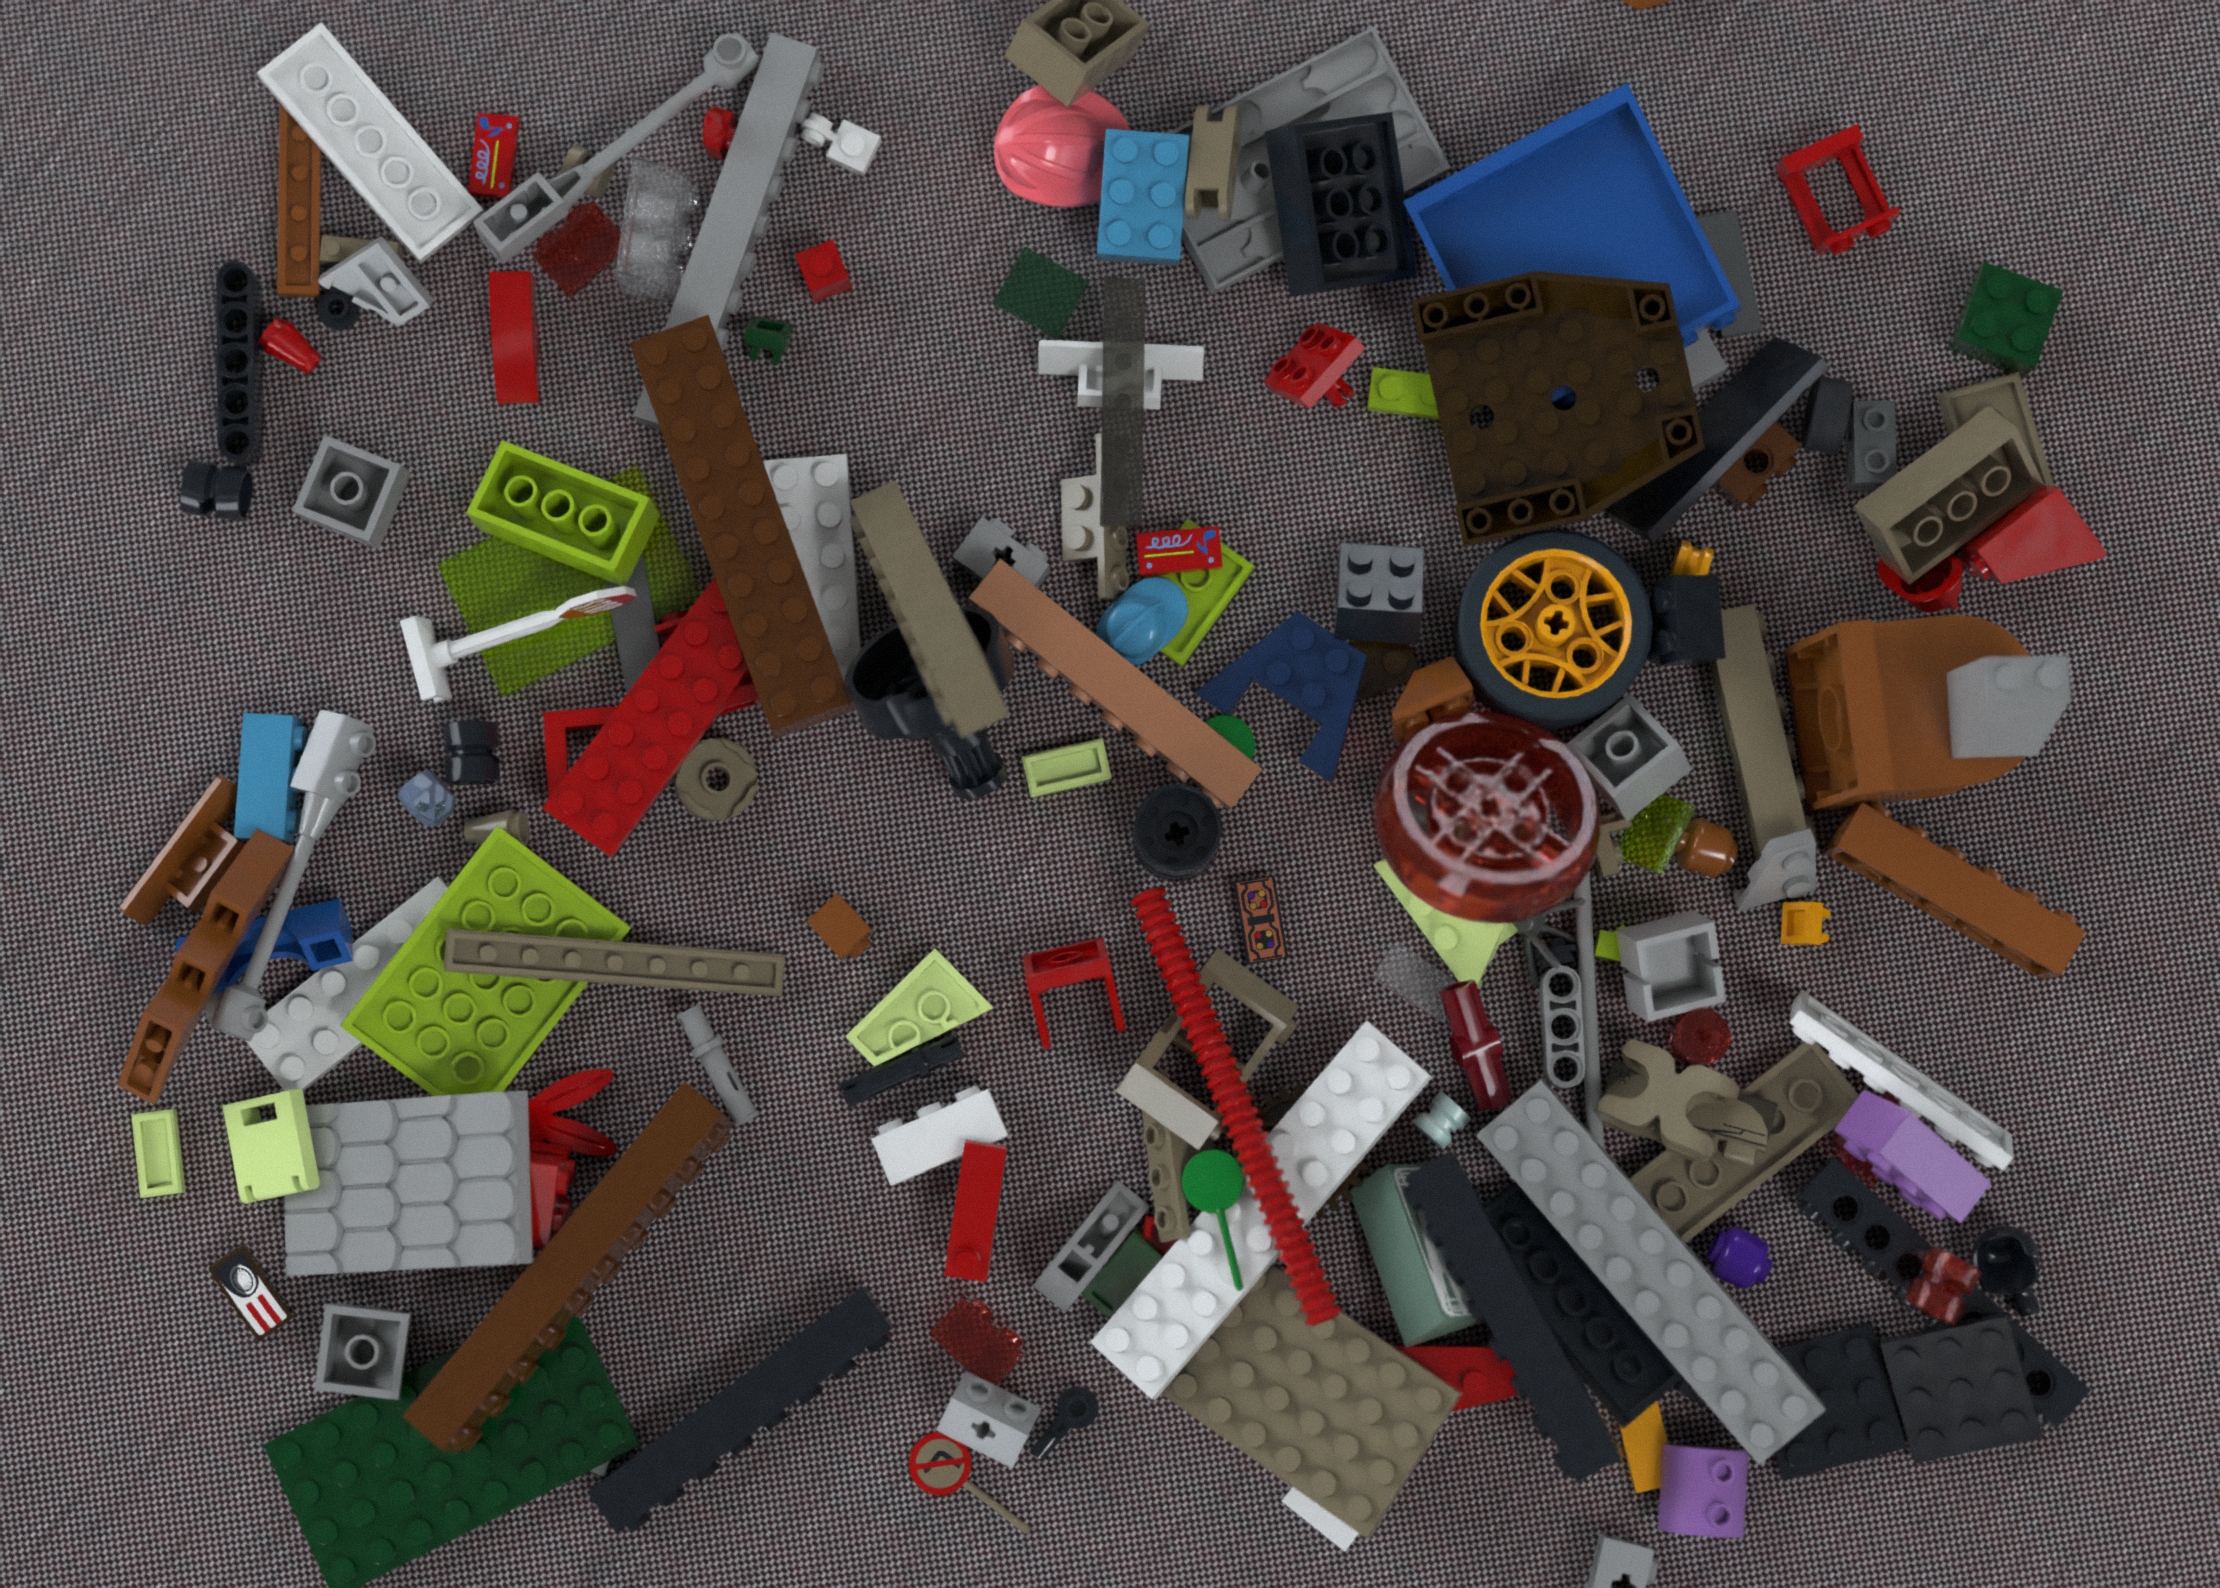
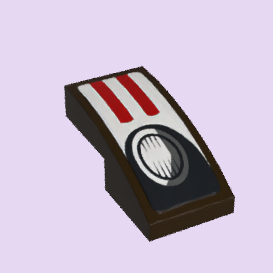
(251, 1292)

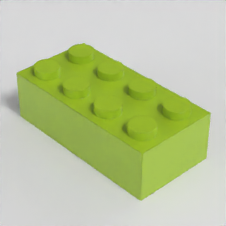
(563, 513)

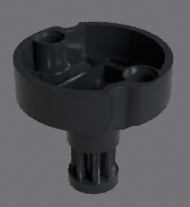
(898, 704)

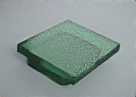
(1041, 293)

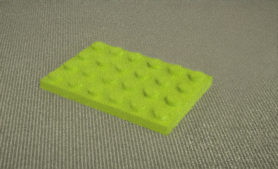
(469, 1028)

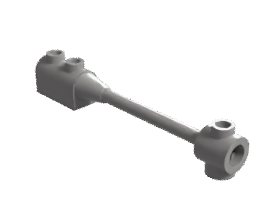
(542, 203)
(326, 778)

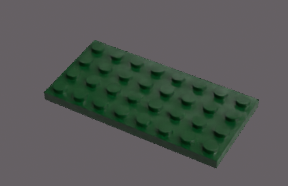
(385, 1494)

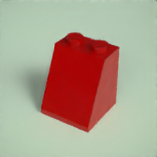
(2031, 540)

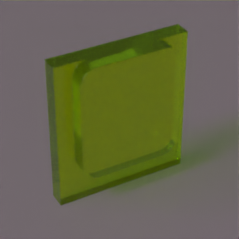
(1656, 833)

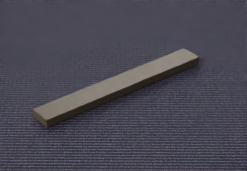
(614, 962)

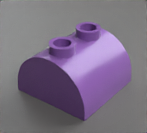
(1703, 1490)

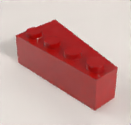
(1468, 1369)

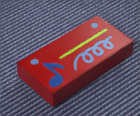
(494, 155)
(1179, 551)

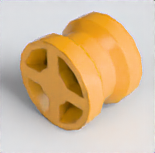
(1691, 560)

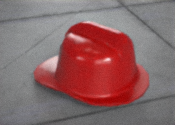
(1931, 591)

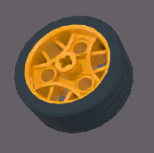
(1577, 562)

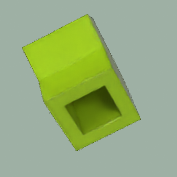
(1607, 946)

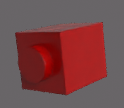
(823, 271)

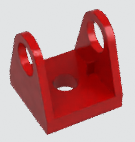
(1067, 966)

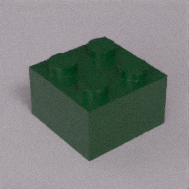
(2005, 319)

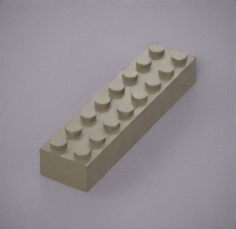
(926, 611)

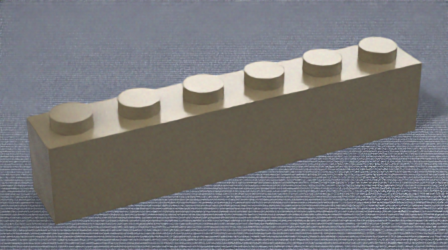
(1755, 731)

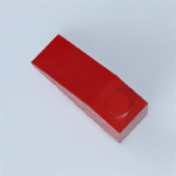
(975, 1211)

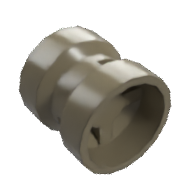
(581, 155)

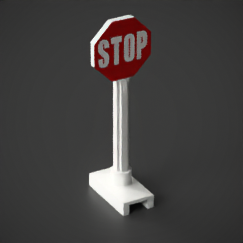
(430, 657)

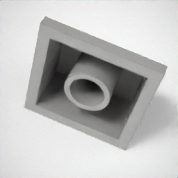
(362, 1351)

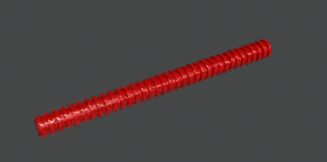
(1235, 1106)

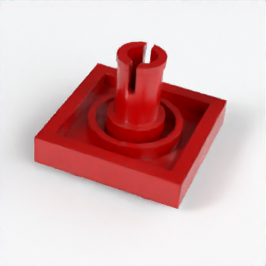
(1316, 367)

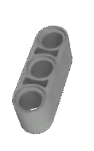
(1571, 1008)

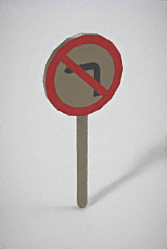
(943, 1466)

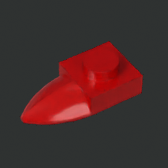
(718, 132)

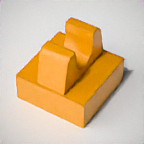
(1803, 923)

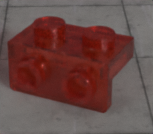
(579, 248)
(977, 1341)

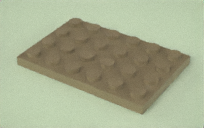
(1315, 1403)

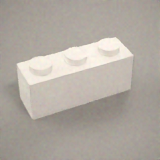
(938, 1134)

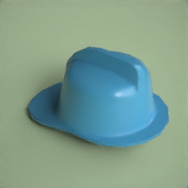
(1144, 619)

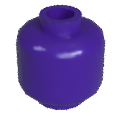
(1739, 1257)

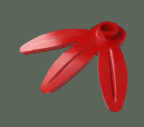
(563, 1131)

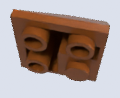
(1431, 695)

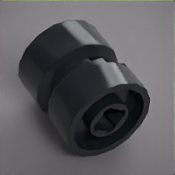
(210, 491)
(472, 753)

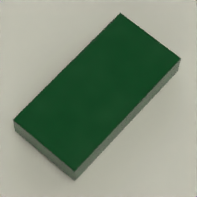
(1122, 1274)

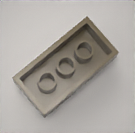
(1949, 495)

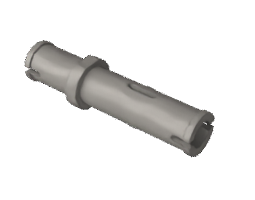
(717, 1065)

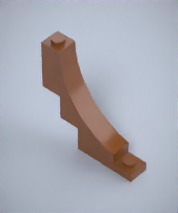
(201, 963)

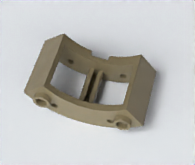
(1168, 1101)

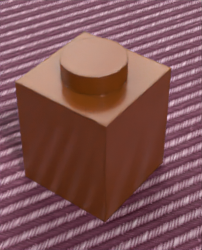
(841, 928)

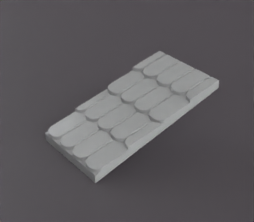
(1336, 84)
(414, 1186)

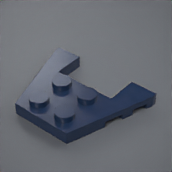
(1307, 671)

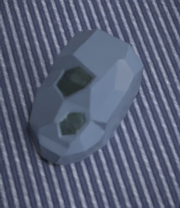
(427, 798)

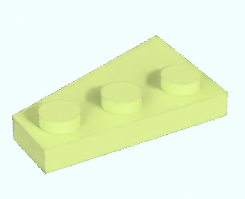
(917, 1010)

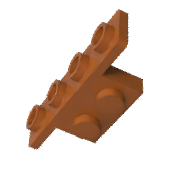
(191, 858)

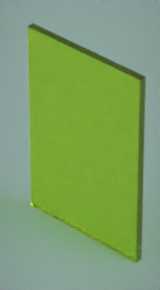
(508, 582)

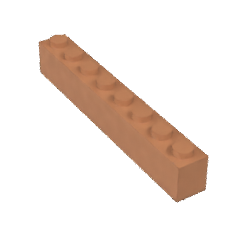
(1115, 686)

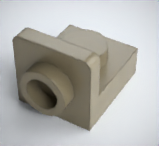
(1609, 852)

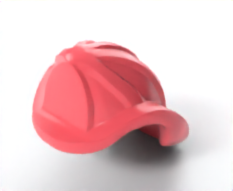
(1055, 150)

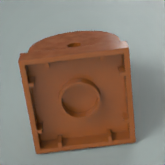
(1878, 711)

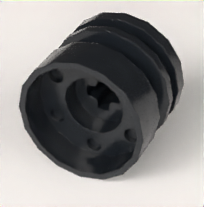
(1189, 813)

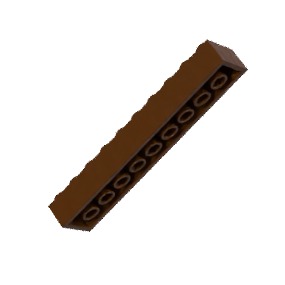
(741, 527)
(569, 1271)

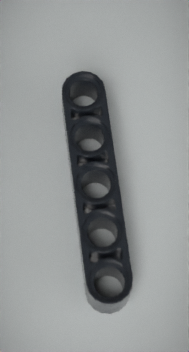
(230, 347)

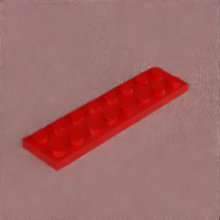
(653, 727)

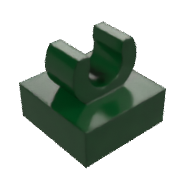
(770, 335)

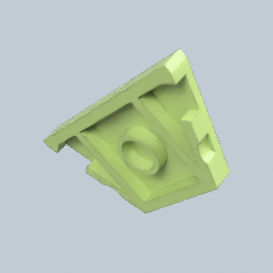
(1460, 943)

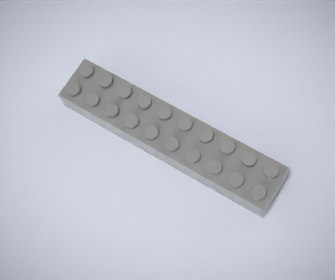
(1651, 1271)

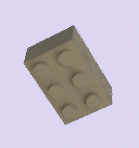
(1076, 44)

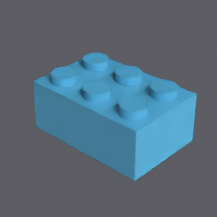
(1142, 197)

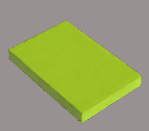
(1206, 599)

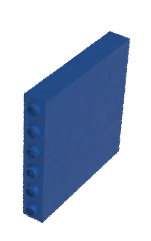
(1578, 202)

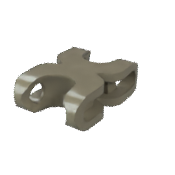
(1667, 1100)

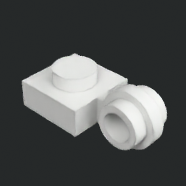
(850, 147)

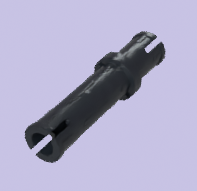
(901, 1070)

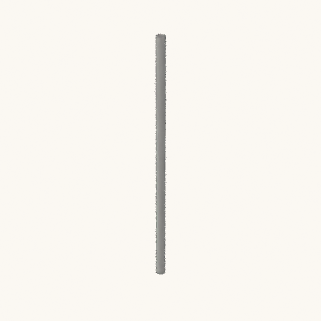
(1586, 973)

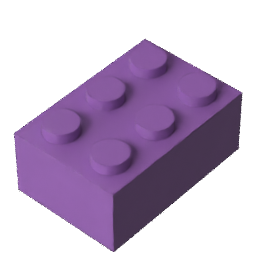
(1911, 1158)

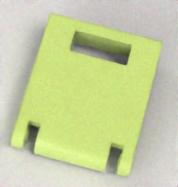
(271, 1155)

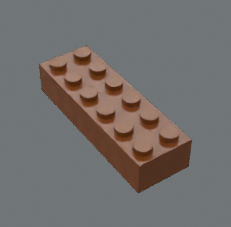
(1955, 891)

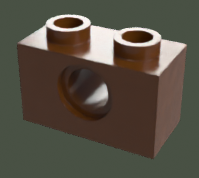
(1775, 451)

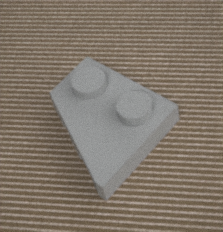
(379, 282)
(1782, 872)

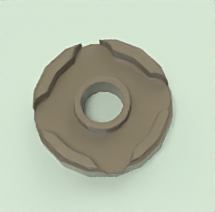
(740, 775)

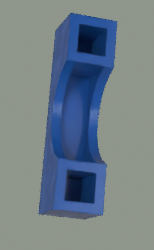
(313, 934)

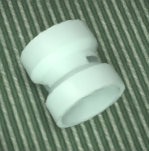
(1442, 1119)

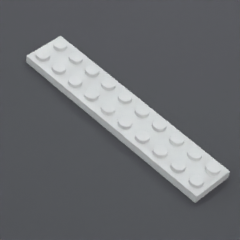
(1317, 1150)

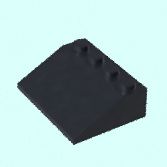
(1340, 203)

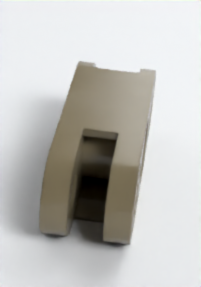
(1213, 162)

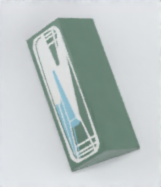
(1408, 1263)

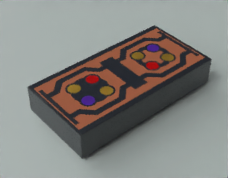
(1260, 920)

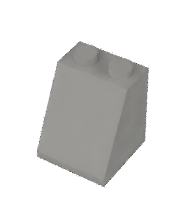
(2006, 705)

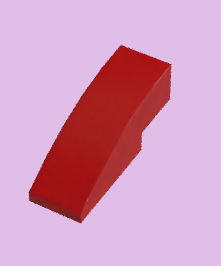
(514, 336)

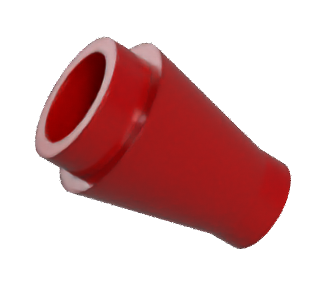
(287, 344)

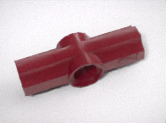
(1475, 1045)

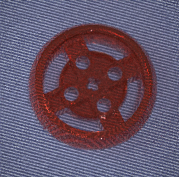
(1492, 873)

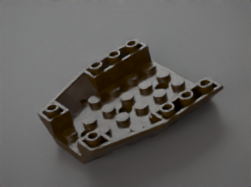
(1517, 345)

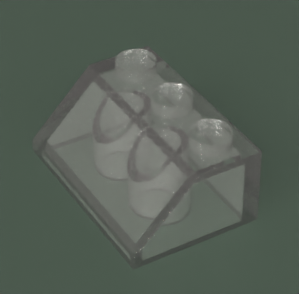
(654, 231)

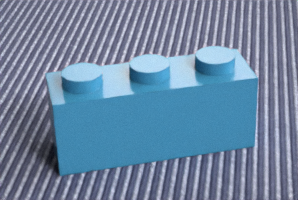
(266, 770)

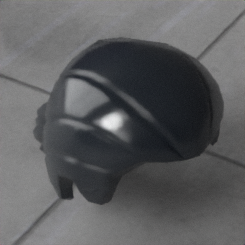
(2008, 1265)

